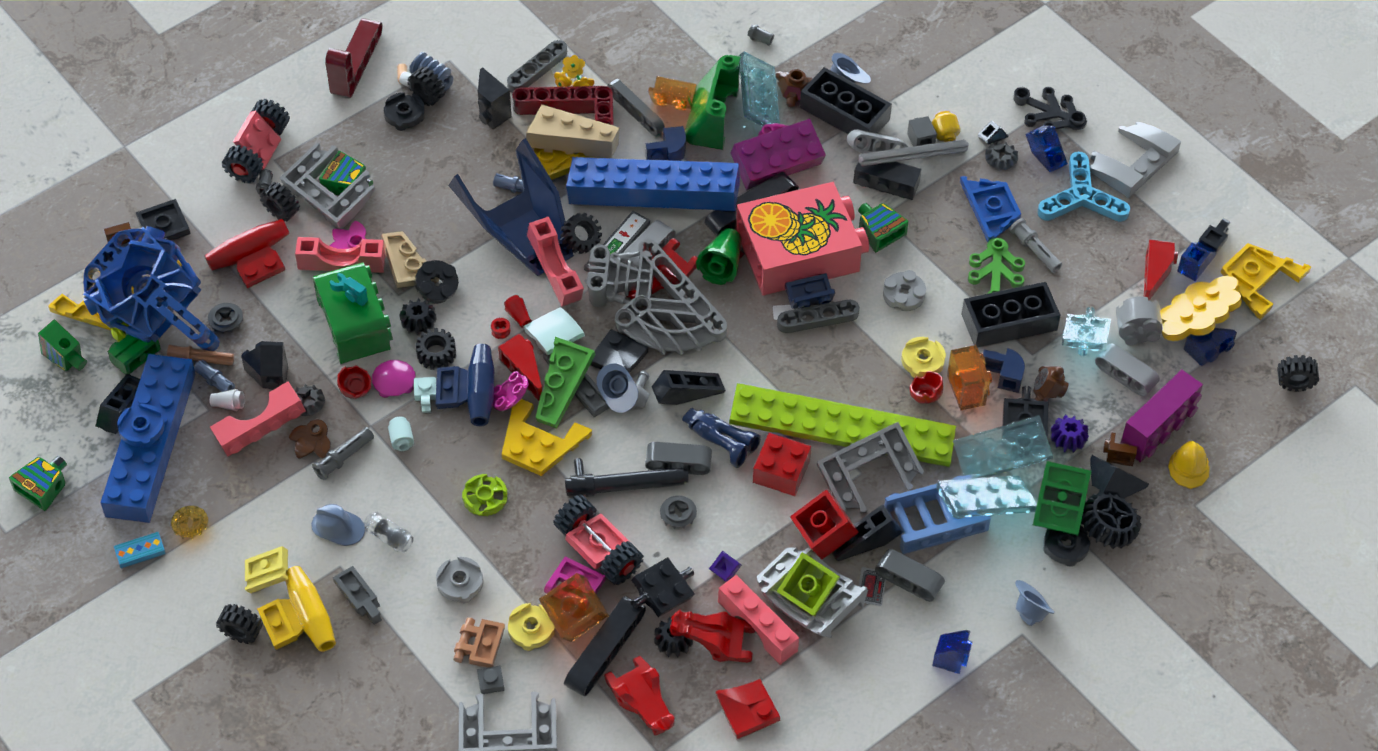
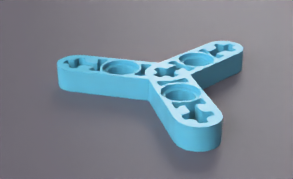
(1076, 200)

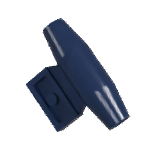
(472, 386)

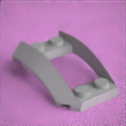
(831, 613)

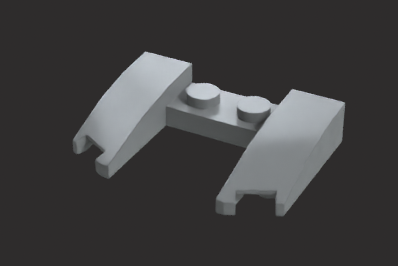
(1125, 179)
(337, 210)
(886, 441)
(539, 738)

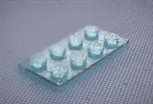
(758, 90)
(1003, 448)
(986, 496)

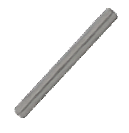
(913, 152)

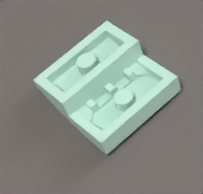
(554, 324)

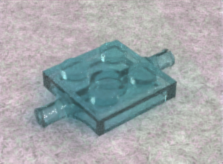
(1086, 332)

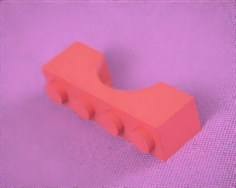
(546, 246)
(316, 255)
(237, 434)
(773, 632)

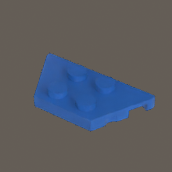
(992, 205)

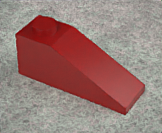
(1158, 265)
(519, 356)

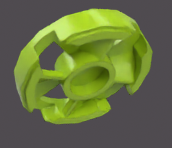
(484, 495)

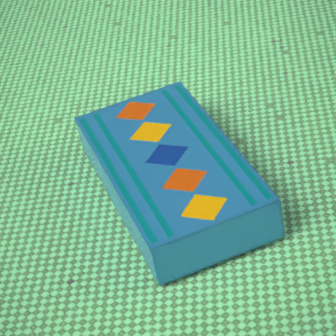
(139, 550)

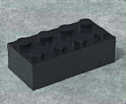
(844, 104)
(1010, 314)

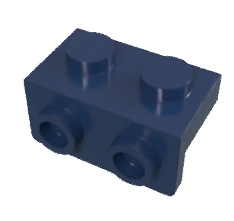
(809, 291)

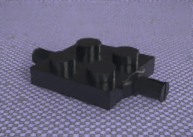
(1024, 408)
(662, 587)

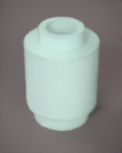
(400, 433)

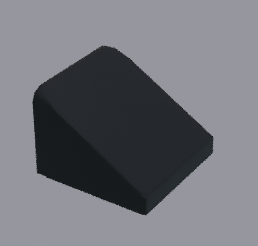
(992, 133)

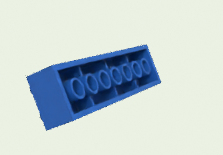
(653, 183)
(140, 471)

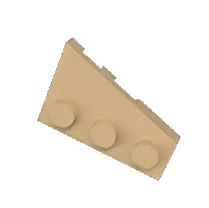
(402, 258)

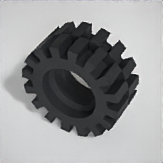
(426, 86)
(279, 201)
(571, 238)
(436, 338)
(1298, 373)
(239, 623)

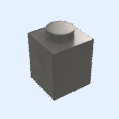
(921, 131)

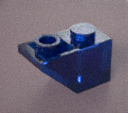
(1047, 147)
(1195, 260)
(1209, 346)
(953, 651)

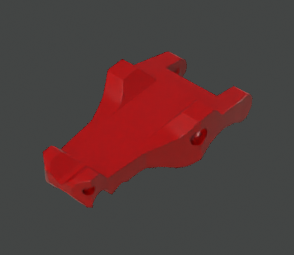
(686, 267)
(716, 632)
(641, 694)

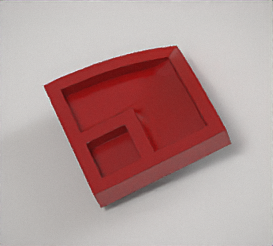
(748, 708)

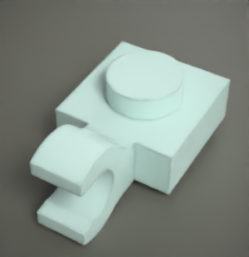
(425, 392)

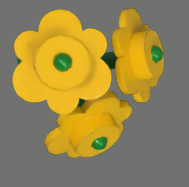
(573, 68)

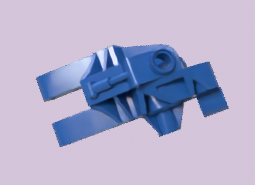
(154, 297)

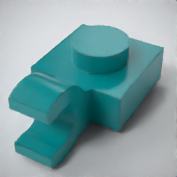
(353, 290)

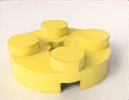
(921, 345)
(528, 638)

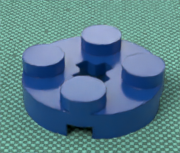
(141, 436)

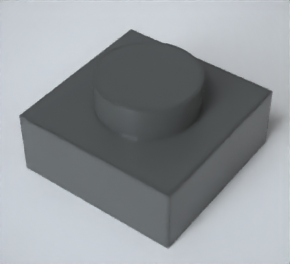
(490, 679)

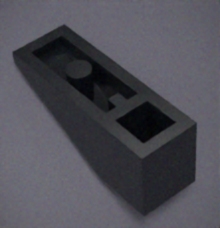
(686, 386)
(116, 402)
(874, 532)

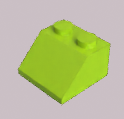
(808, 584)

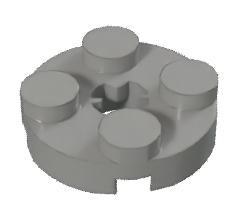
(908, 281)
(462, 591)

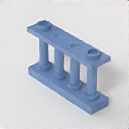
(933, 533)

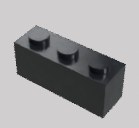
(889, 178)

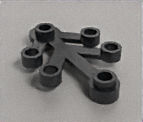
(1073, 119)

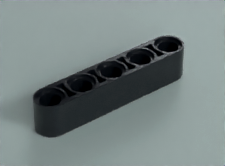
(722, 219)
(604, 647)

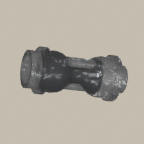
(397, 537)

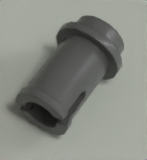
(760, 35)
(264, 180)

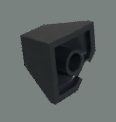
(266, 364)
(1113, 479)

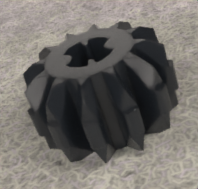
(418, 316)
(669, 642)

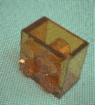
(969, 377)
(573, 607)

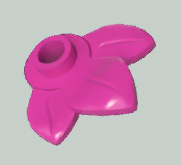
(348, 238)

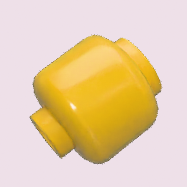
(946, 126)

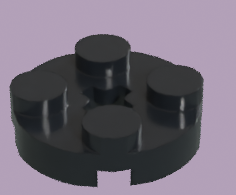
(404, 120)
(445, 273)
(1066, 554)

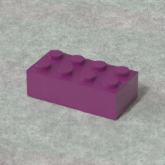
(781, 150)
(1162, 415)

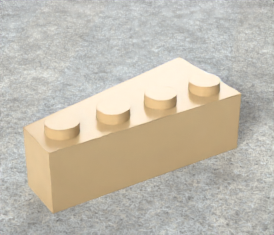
(572, 133)

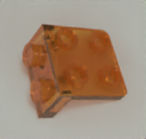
(672, 92)

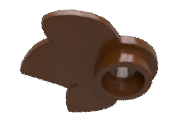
(308, 441)

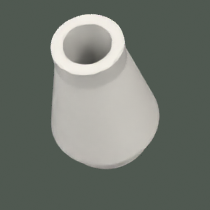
(229, 400)

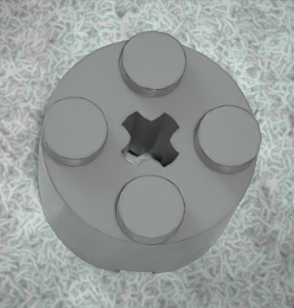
(1139, 320)

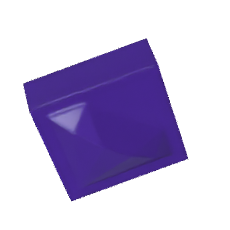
(725, 566)

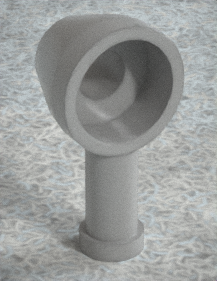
(643, 396)

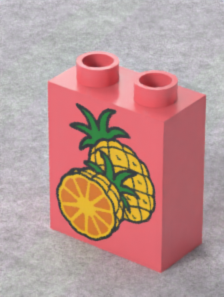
(800, 236)

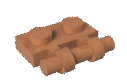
(486, 644)

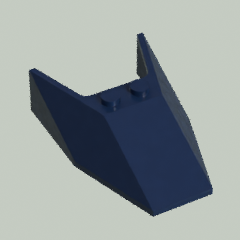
(511, 219)

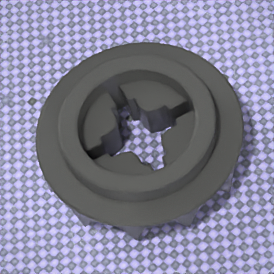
(1007, 161)
(225, 310)
(317, 399)
(684, 505)

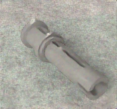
(1030, 239)

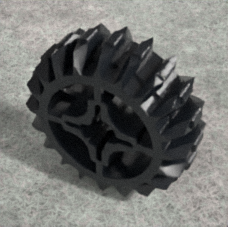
(1110, 520)

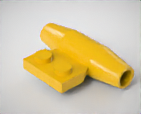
(301, 612)

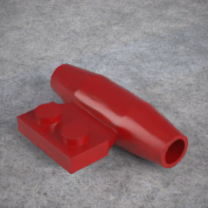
(251, 253)

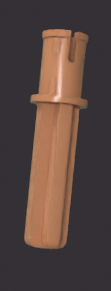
(199, 355)

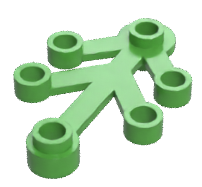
(996, 267)

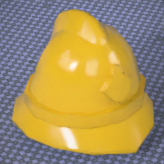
(1189, 465)

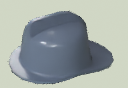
(848, 69)
(617, 387)
(338, 525)
(1031, 604)

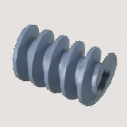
(443, 73)

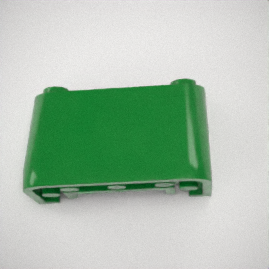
(708, 112)

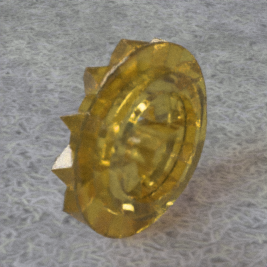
(180, 520)

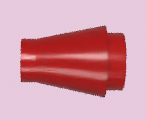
(517, 310)

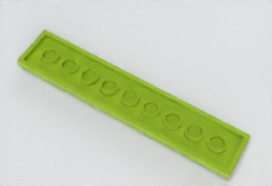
(835, 422)

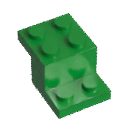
(1062, 498)

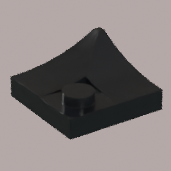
(620, 350)

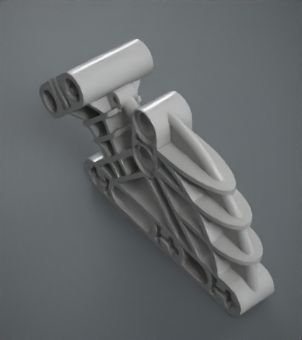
(610, 276)

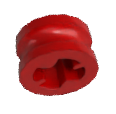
(500, 333)

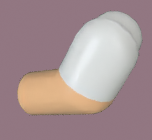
(402, 74)

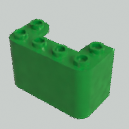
(354, 328)

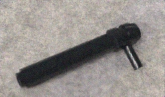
(590, 485)

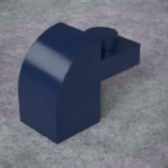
(671, 148)
(1009, 366)

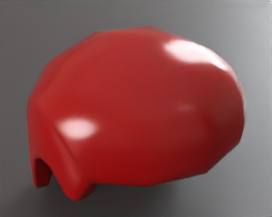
(353, 382)
(927, 388)

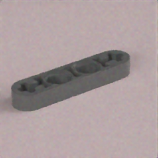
(539, 68)
(636, 107)
(817, 313)

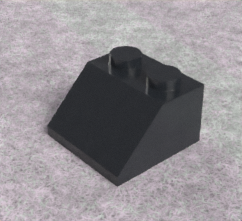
(493, 100)

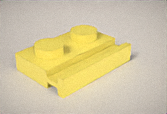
(266, 569)

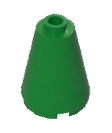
(721, 258)

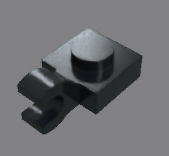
(1215, 237)

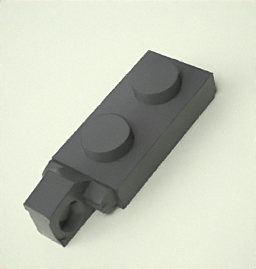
(358, 594)

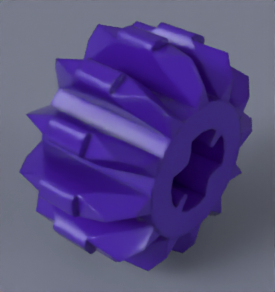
(1069, 433)

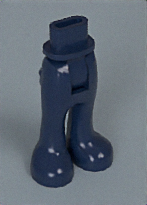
(711, 429)

